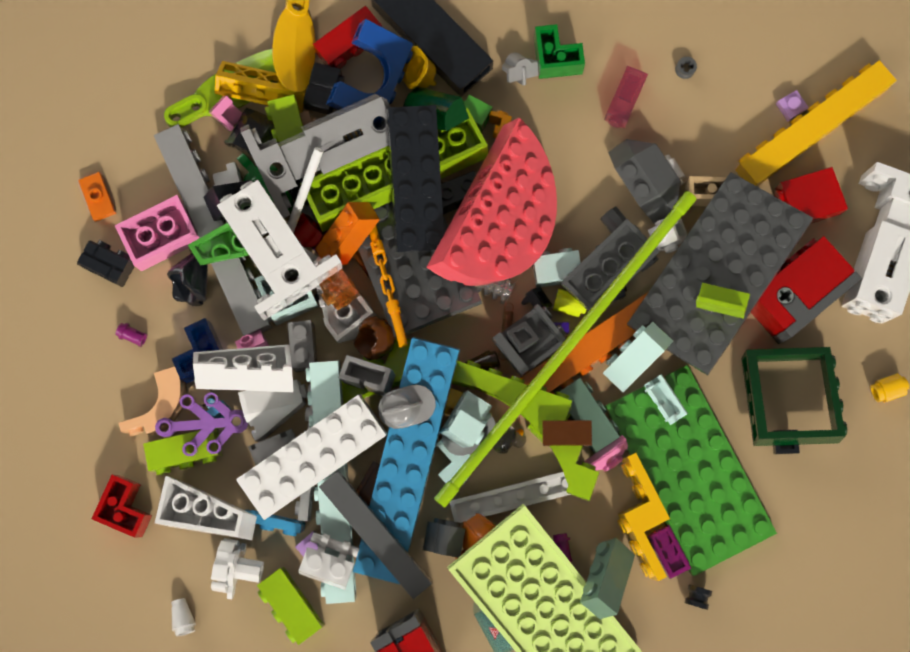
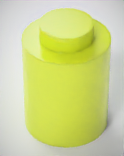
(567, 304)

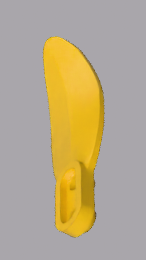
(293, 46)

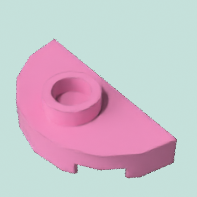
(610, 455)

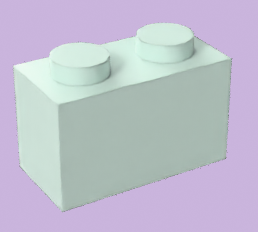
(554, 268)

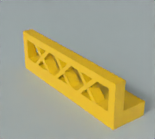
(254, 90)

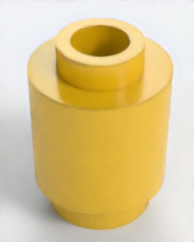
(889, 388)

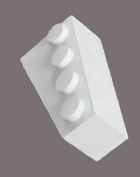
(244, 369)
(199, 511)

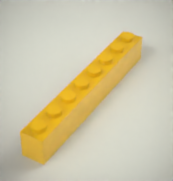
(816, 124)

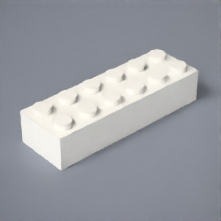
(312, 456)

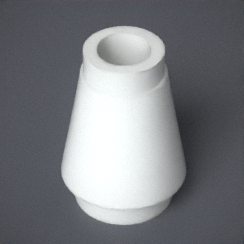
(182, 619)

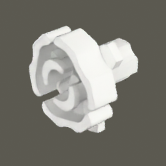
(232, 565)

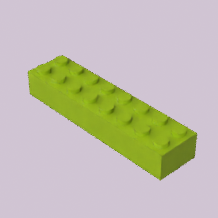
(370, 176)

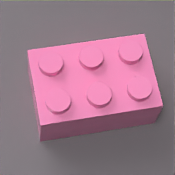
(157, 233)

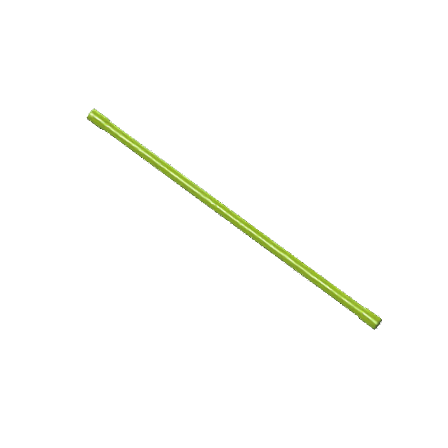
(452, 487)

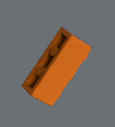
(348, 231)

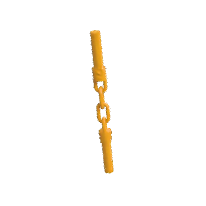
(392, 305)

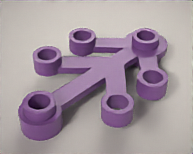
(206, 424)

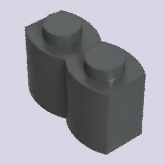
(444, 537)

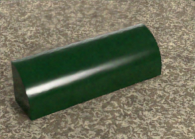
(449, 107)

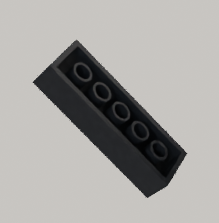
(415, 177)

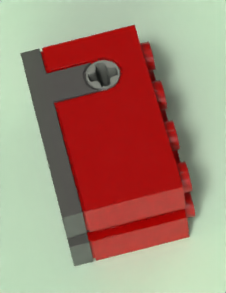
(804, 289)
(407, 635)

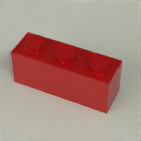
(336, 46)

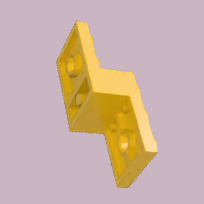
(642, 517)

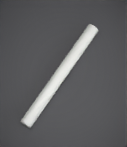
(305, 187)

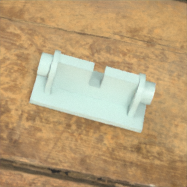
(665, 399)

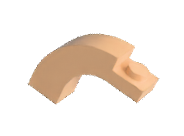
(167, 405)

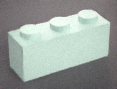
(637, 356)

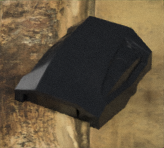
(255, 120)

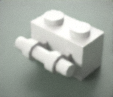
(325, 567)

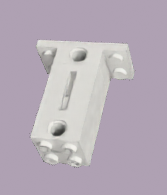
(273, 248)

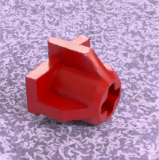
(308, 232)

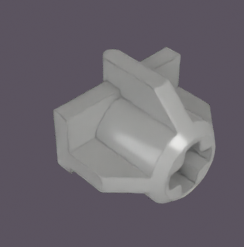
(519, 68)

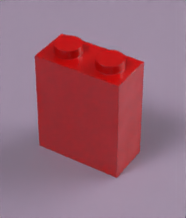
(814, 194)

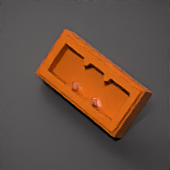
(97, 196)

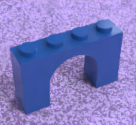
(390, 51)

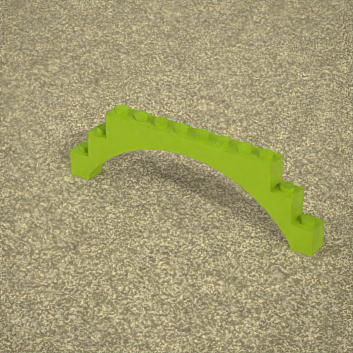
(542, 407)

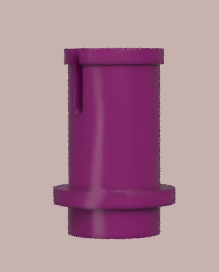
(130, 334)
(561, 541)

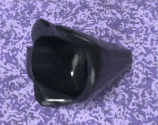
(189, 281)

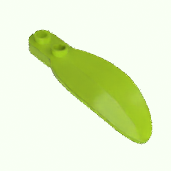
(205, 94)

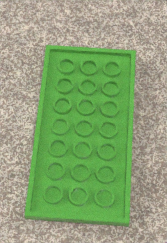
(693, 473)

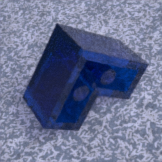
(202, 338)

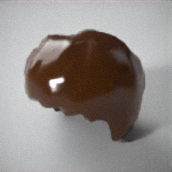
(374, 338)

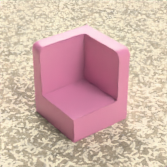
(226, 113)

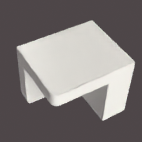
(231, 175)

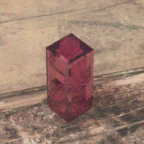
(625, 97)

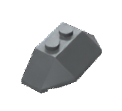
(647, 177)

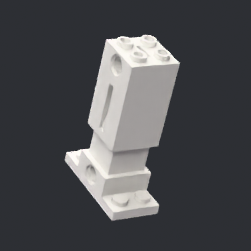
(885, 249)

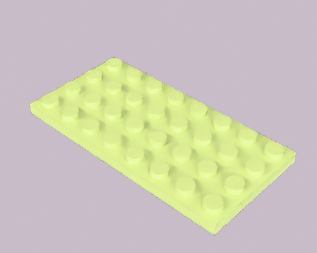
(534, 591)

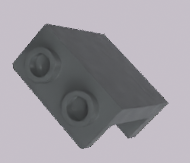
(549, 340)

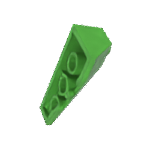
(217, 246)

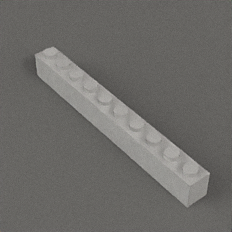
(193, 186)

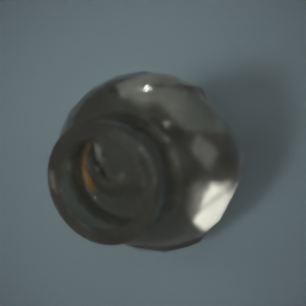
(510, 438)

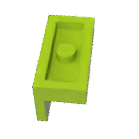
(722, 300)

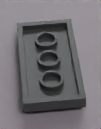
(605, 263)

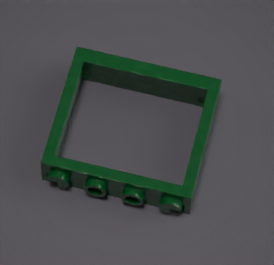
(758, 424)

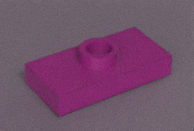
(669, 551)

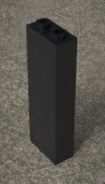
(441, 39)

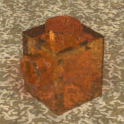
(339, 290)

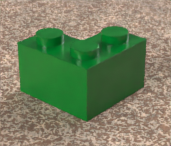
(556, 59)

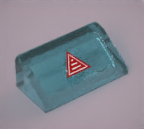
(495, 638)

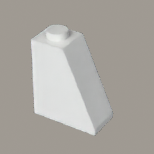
(271, 409)

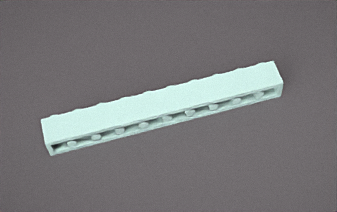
(325, 398)

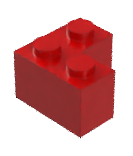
(116, 507)

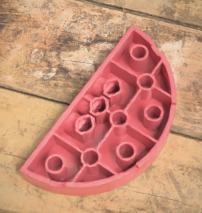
(504, 214)

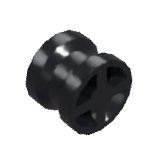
(698, 597)

